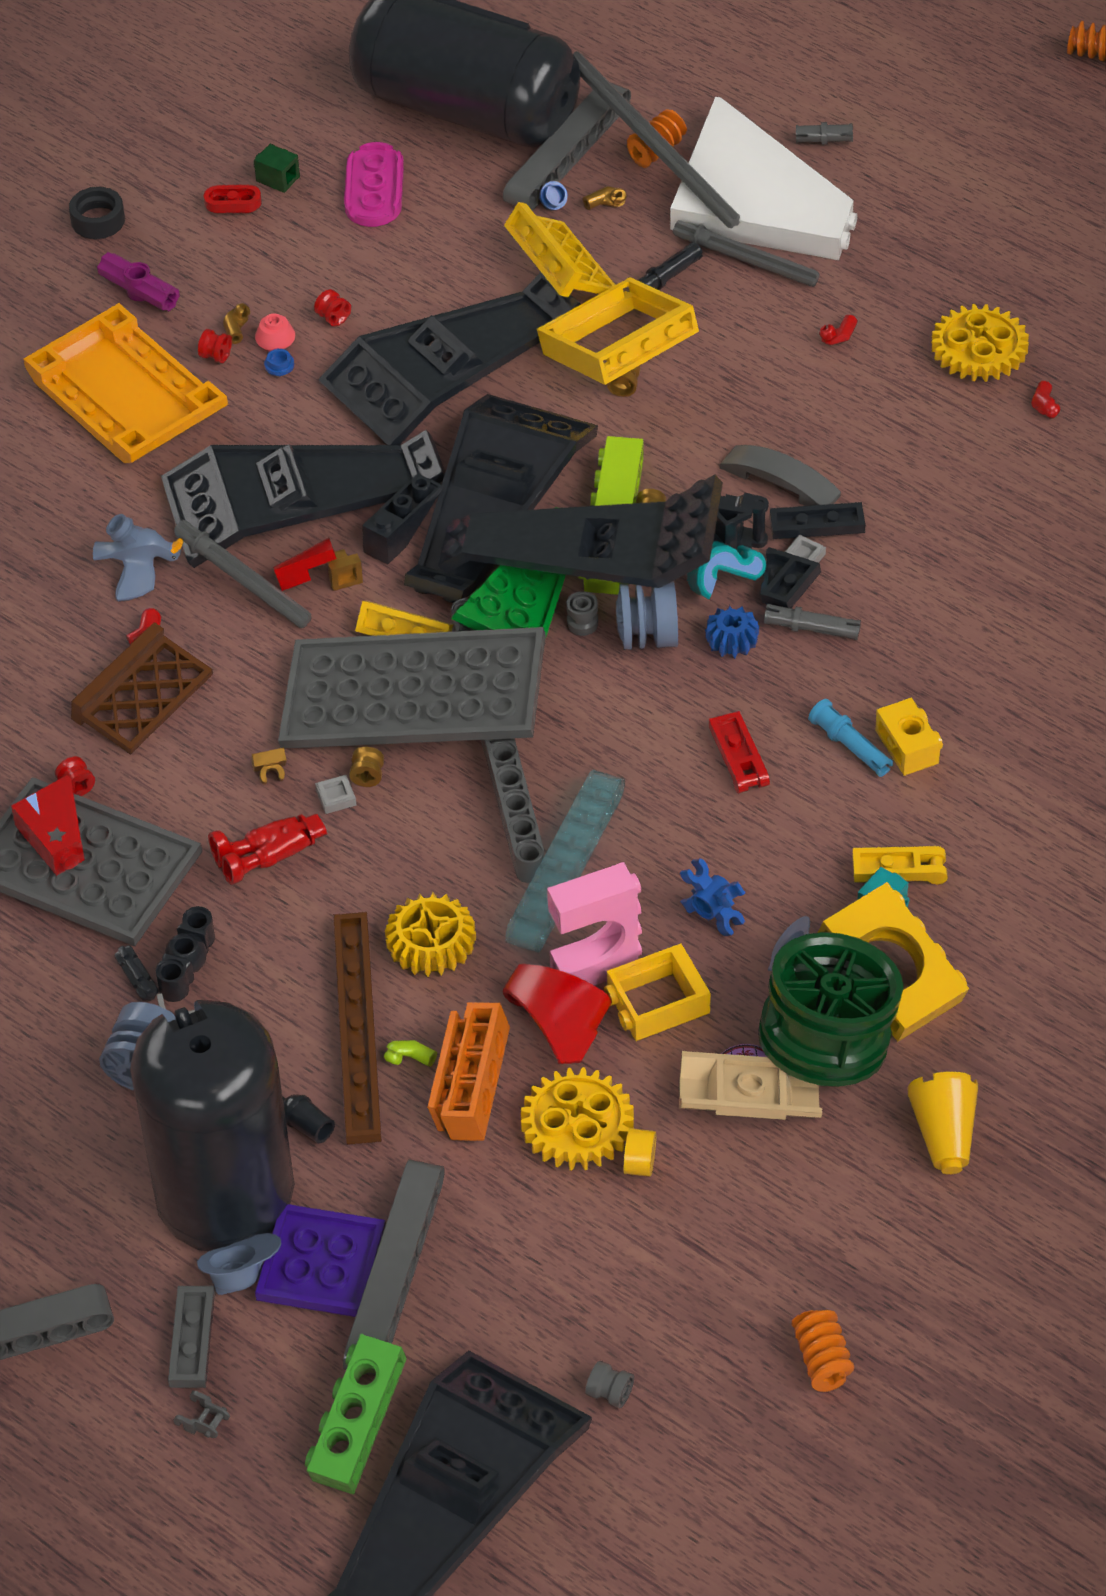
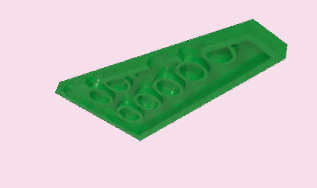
(512, 600)

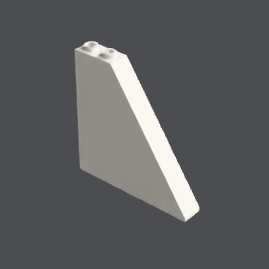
(772, 190)

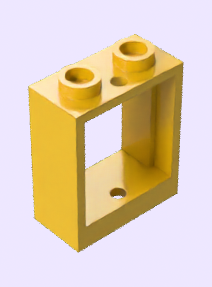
(652, 968)

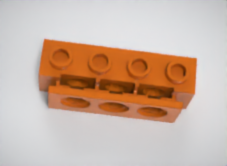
(469, 1071)

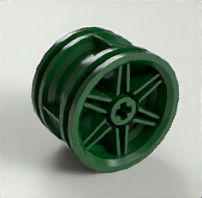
(830, 1009)

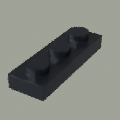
(817, 520)

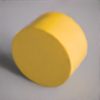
(639, 1152)

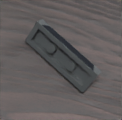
(191, 1337)

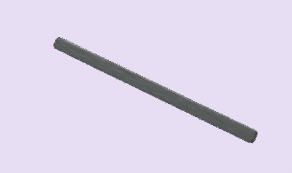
(657, 143)

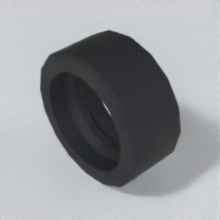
(97, 198)

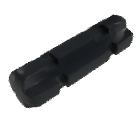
(136, 973)

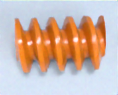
(1088, 41)
(669, 125)
(823, 1349)

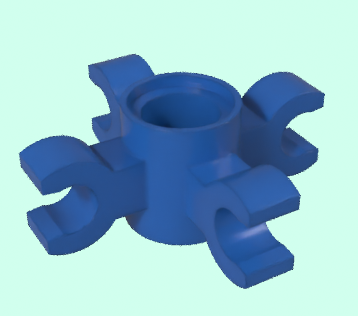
(712, 897)

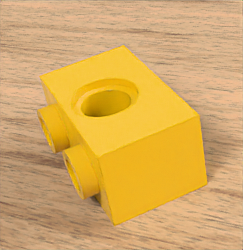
(908, 736)

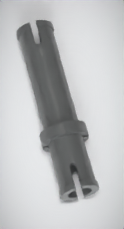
(812, 621)

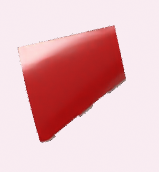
(295, 569)

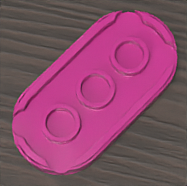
(374, 184)

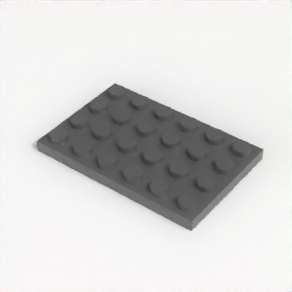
(118, 886)

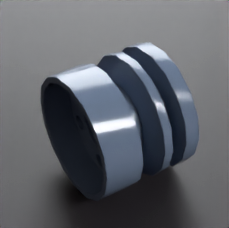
(647, 615)
(120, 1046)

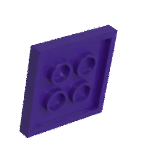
(320, 1260)

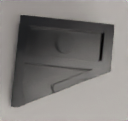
(786, 578)

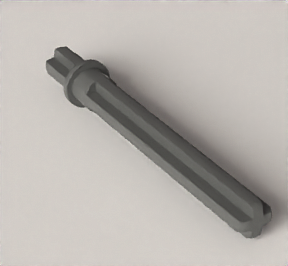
(745, 253)
(247, 577)

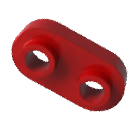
(232, 198)

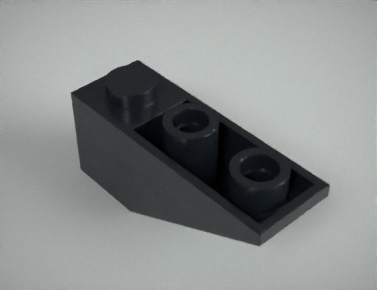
(399, 518)

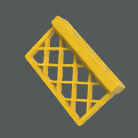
(556, 252)

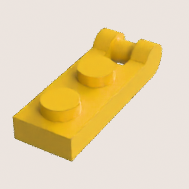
(903, 861)

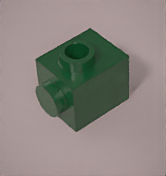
(276, 168)

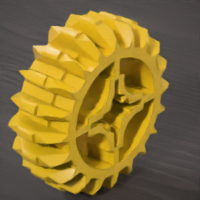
(448, 925)

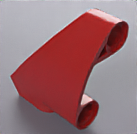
(562, 1007)

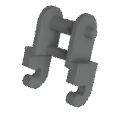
(197, 1425)

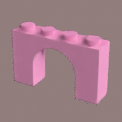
(590, 899)

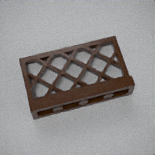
(117, 677)

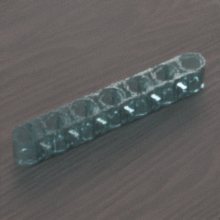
(565, 857)

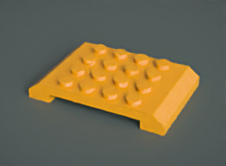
(122, 384)

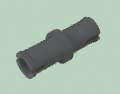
(824, 133)

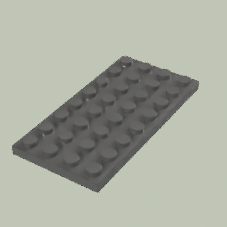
(413, 688)

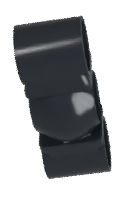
(185, 954)

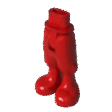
(268, 843)

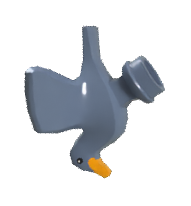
(137, 550)

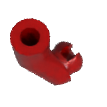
(834, 336)
(1043, 402)
(148, 617)

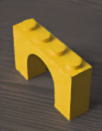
(885, 917)

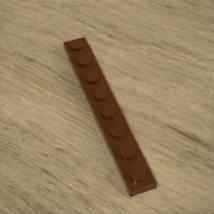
(357, 1029)

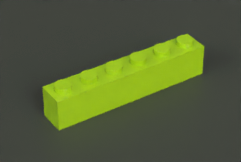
(616, 484)

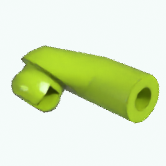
(412, 1049)

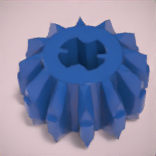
(732, 631)

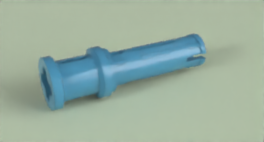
(840, 729)

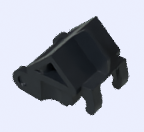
(731, 518)

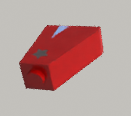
(52, 825)

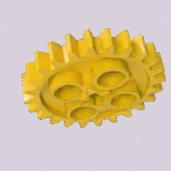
(980, 342)
(577, 1118)

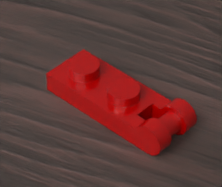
(738, 751)

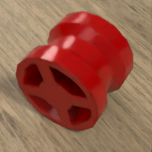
(332, 307)
(214, 345)
(76, 769)

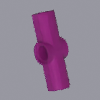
(138, 281)

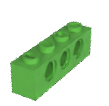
(345, 1468)

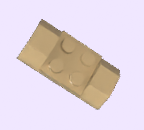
(744, 1087)

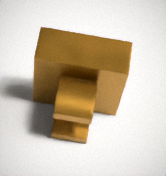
(345, 570)
(269, 761)

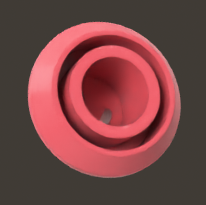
(274, 332)

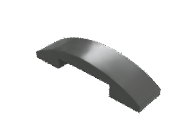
(782, 471)

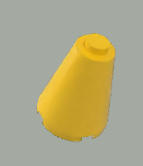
(946, 1117)

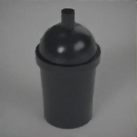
(307, 1118)

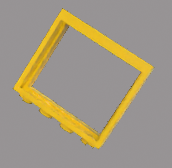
(672, 325)

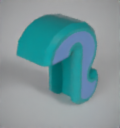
(744, 563)

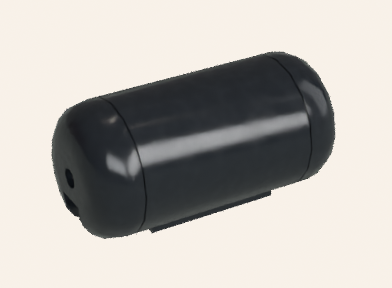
(465, 67)
(213, 1124)

